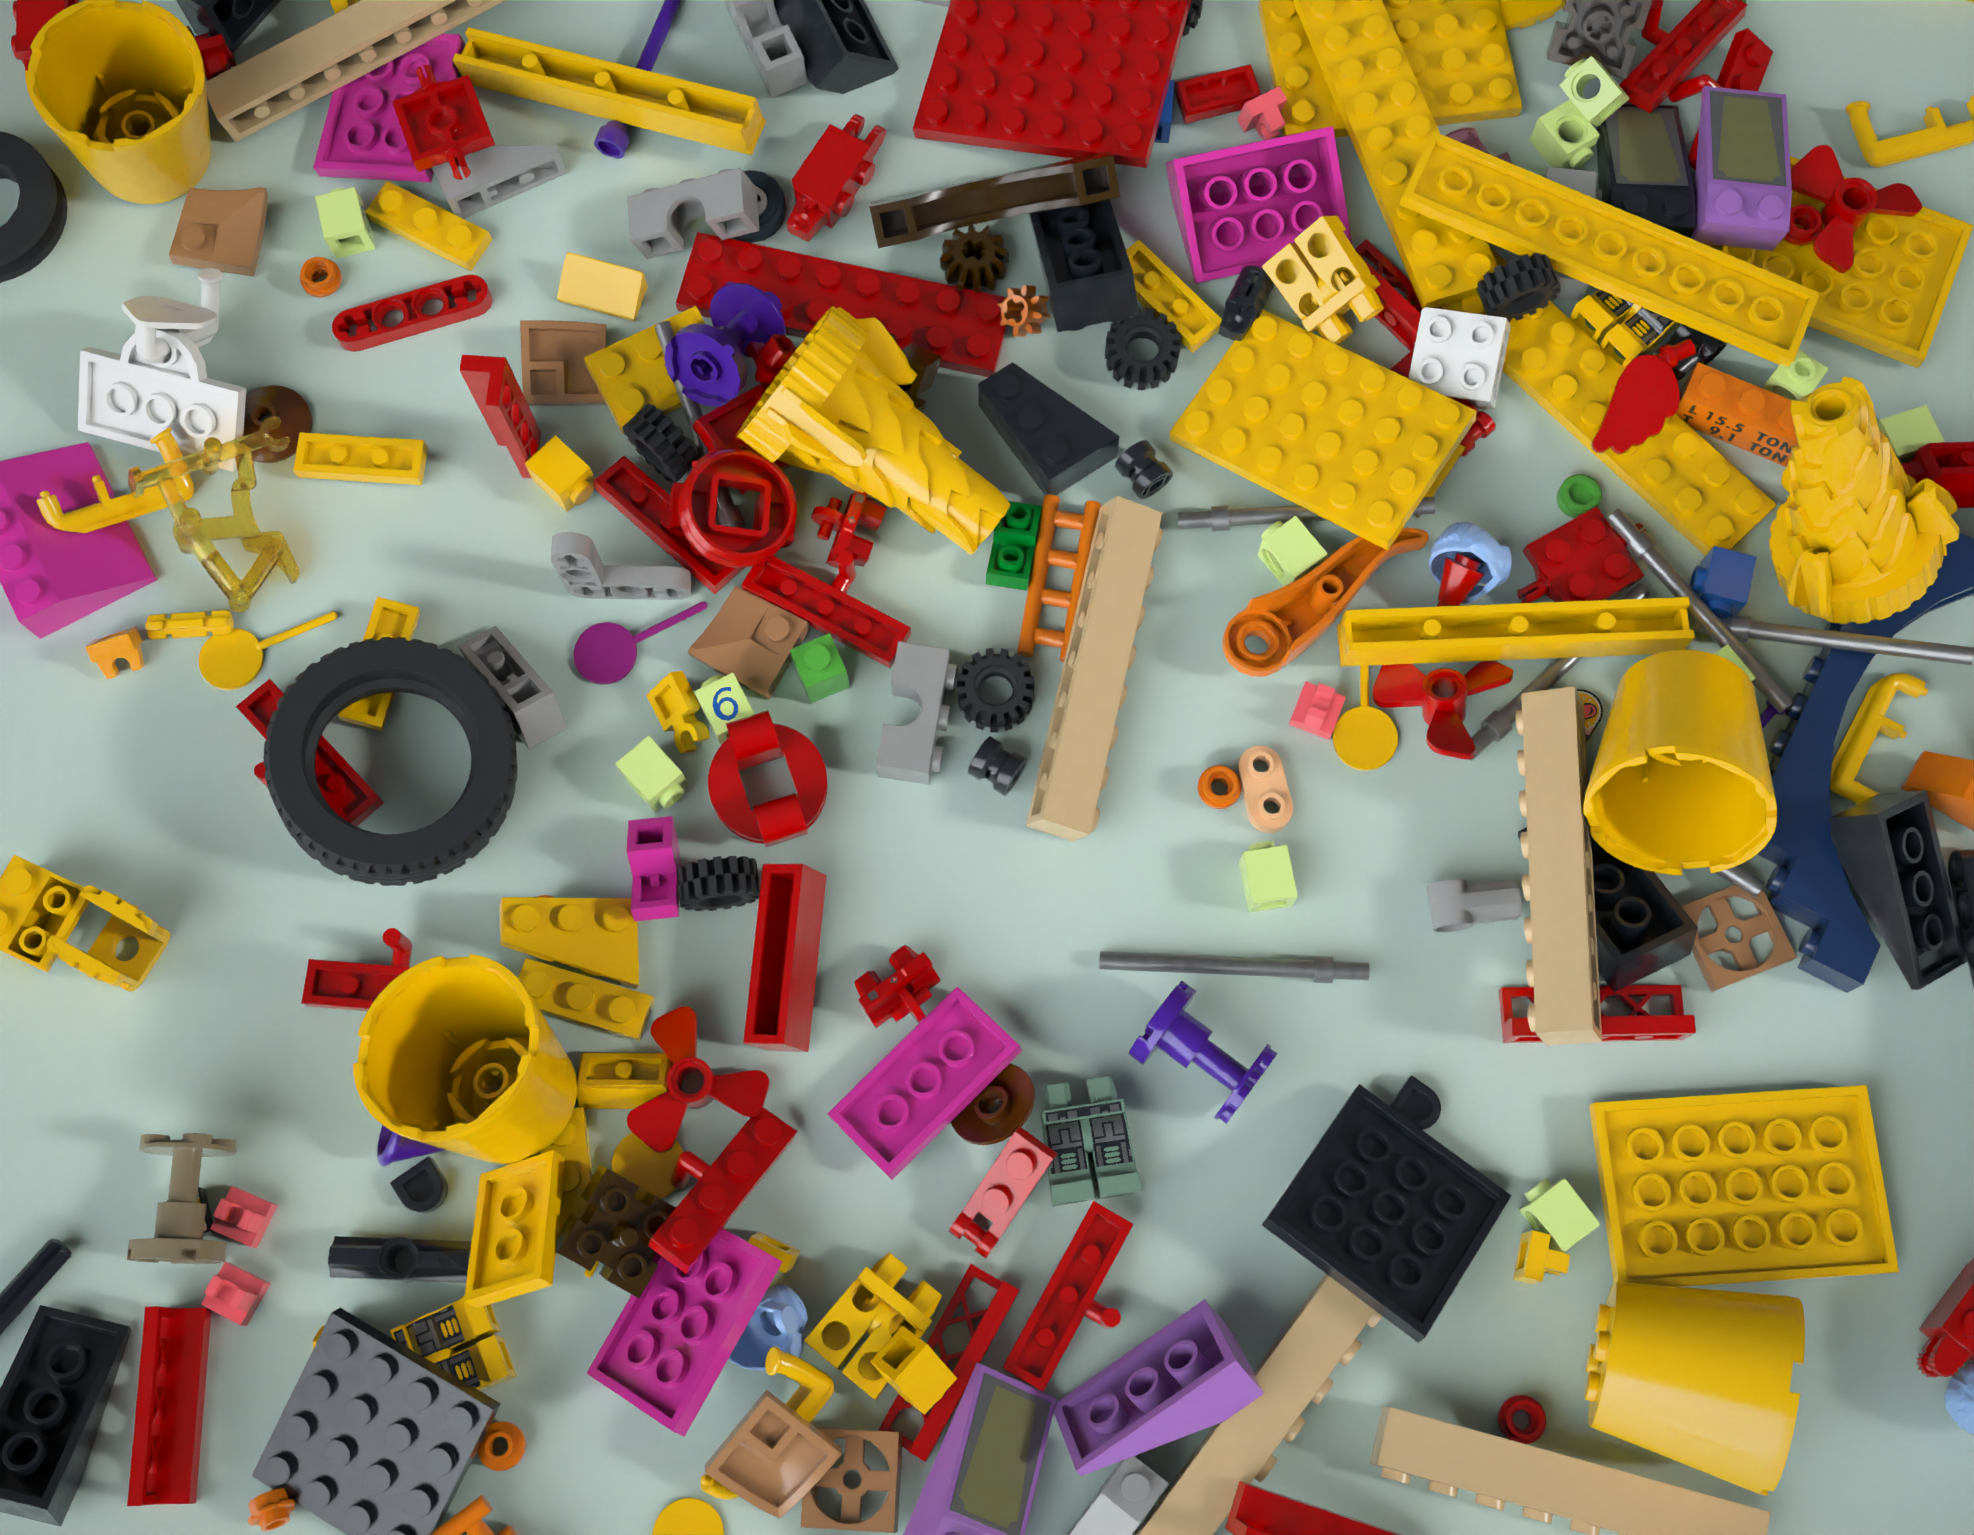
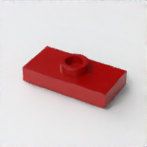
(1216, 93)

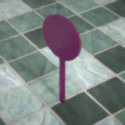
(609, 651)

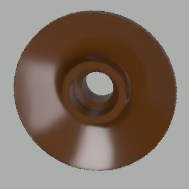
(286, 405)
(997, 1109)

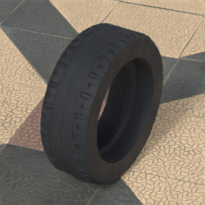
(370, 670)

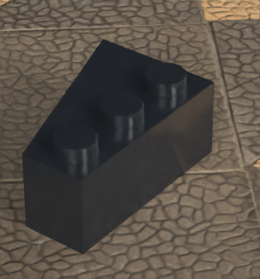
(1045, 430)

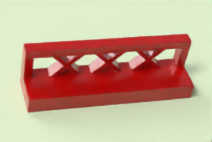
(1398, 313)
(502, 406)
(1614, 1028)
(974, 1352)
(169, 1406)
(1270, 1513)

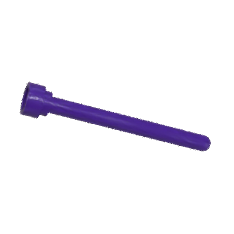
(613, 137)

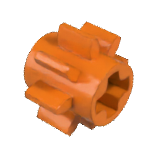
(1024, 310)

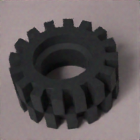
(1519, 287)
(1137, 370)
(661, 443)
(995, 665)
(718, 883)

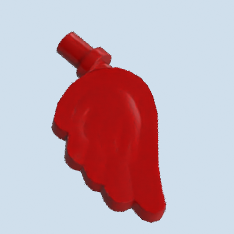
(1642, 399)

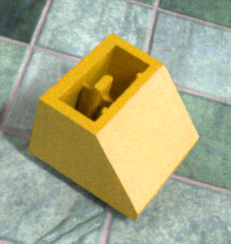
(34, 908)

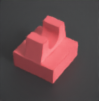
(1264, 114)
(1317, 709)
(243, 1217)
(235, 1293)

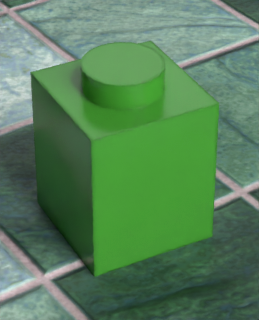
(820, 668)

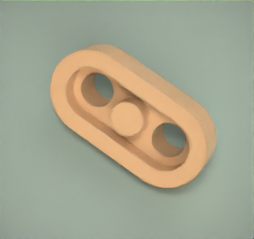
(1264, 787)

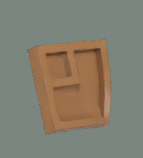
(221, 230)
(555, 362)
(750, 641)
(772, 1457)

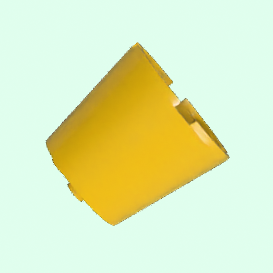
(124, 96)
(1682, 767)
(464, 1062)
(1699, 1377)

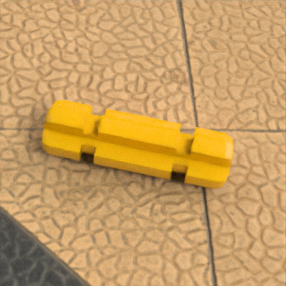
(189, 624)

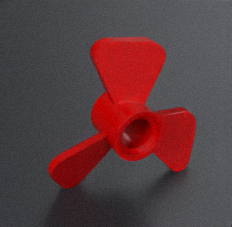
(1822, 179)
(1442, 699)
(661, 1117)

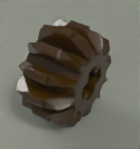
(974, 259)

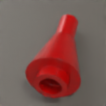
(1458, 579)

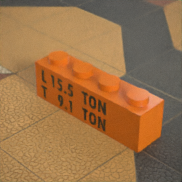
(1738, 413)

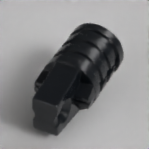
(1245, 302)

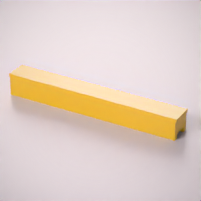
(611, 91)
(1513, 631)

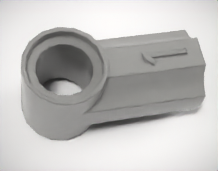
(1460, 905)

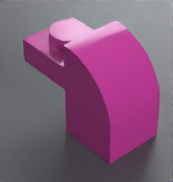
(653, 863)

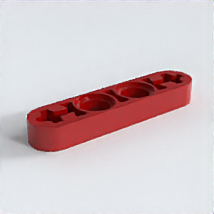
(413, 319)

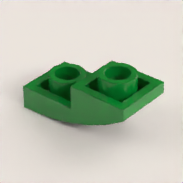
(1014, 547)

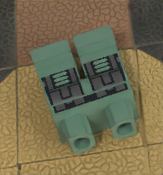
(1084, 1130)

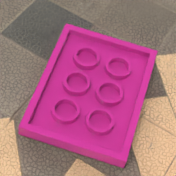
(361, 125)
(683, 1330)

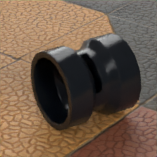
(1143, 469)
(997, 765)

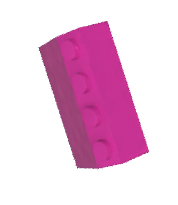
(1254, 199)
(57, 573)

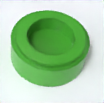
(1578, 495)

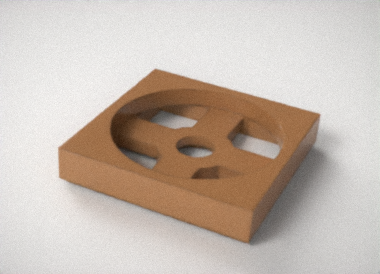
(1767, 921)
(887, 1517)

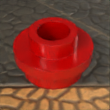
(1809, 219)
(1536, 1419)

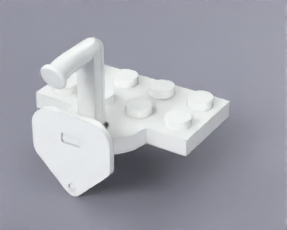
(162, 377)

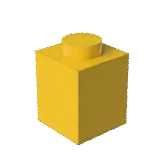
(561, 474)
(913, 1370)

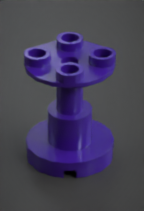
(711, 358)
(1187, 1042)

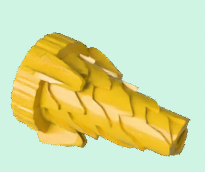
(847, 418)
(1855, 527)

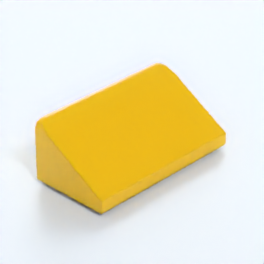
(601, 286)
(621, 1079)

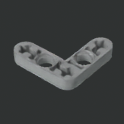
(587, 577)

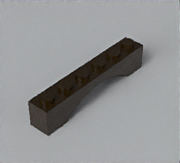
(994, 197)

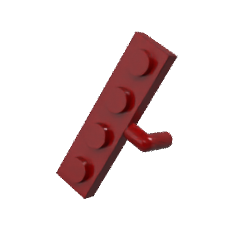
(1679, 50)
(1741, 70)
(648, 509)
(828, 606)
(335, 777)
(355, 984)
(719, 1188)
(1070, 1297)

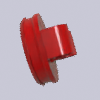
(695, 502)
(755, 742)

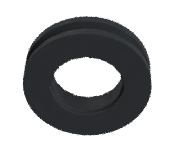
(40, 210)

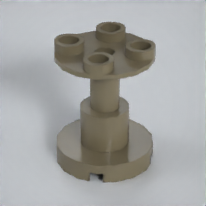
(181, 1219)

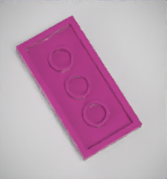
(924, 1082)

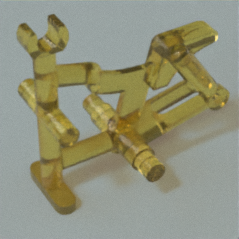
(195, 534)

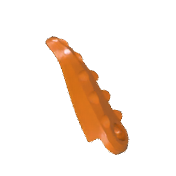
(1306, 608)

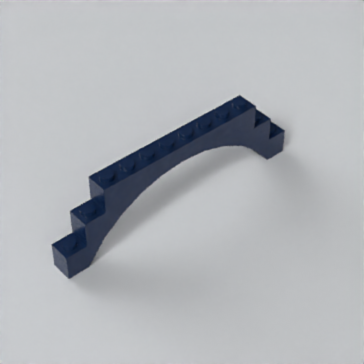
(1809, 876)

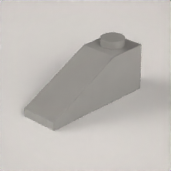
(498, 175)
(525, 694)
(1121, 1500)

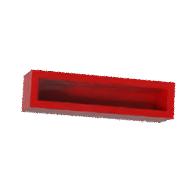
(785, 958)

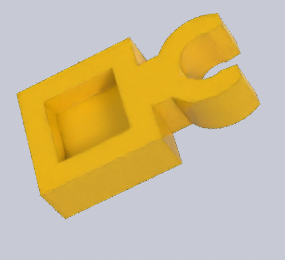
(675, 709)

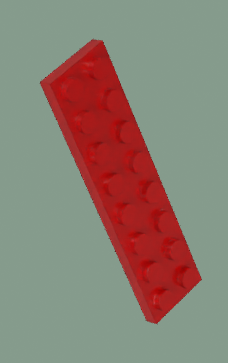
(930, 314)

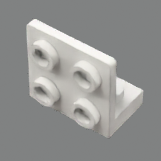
(1460, 354)

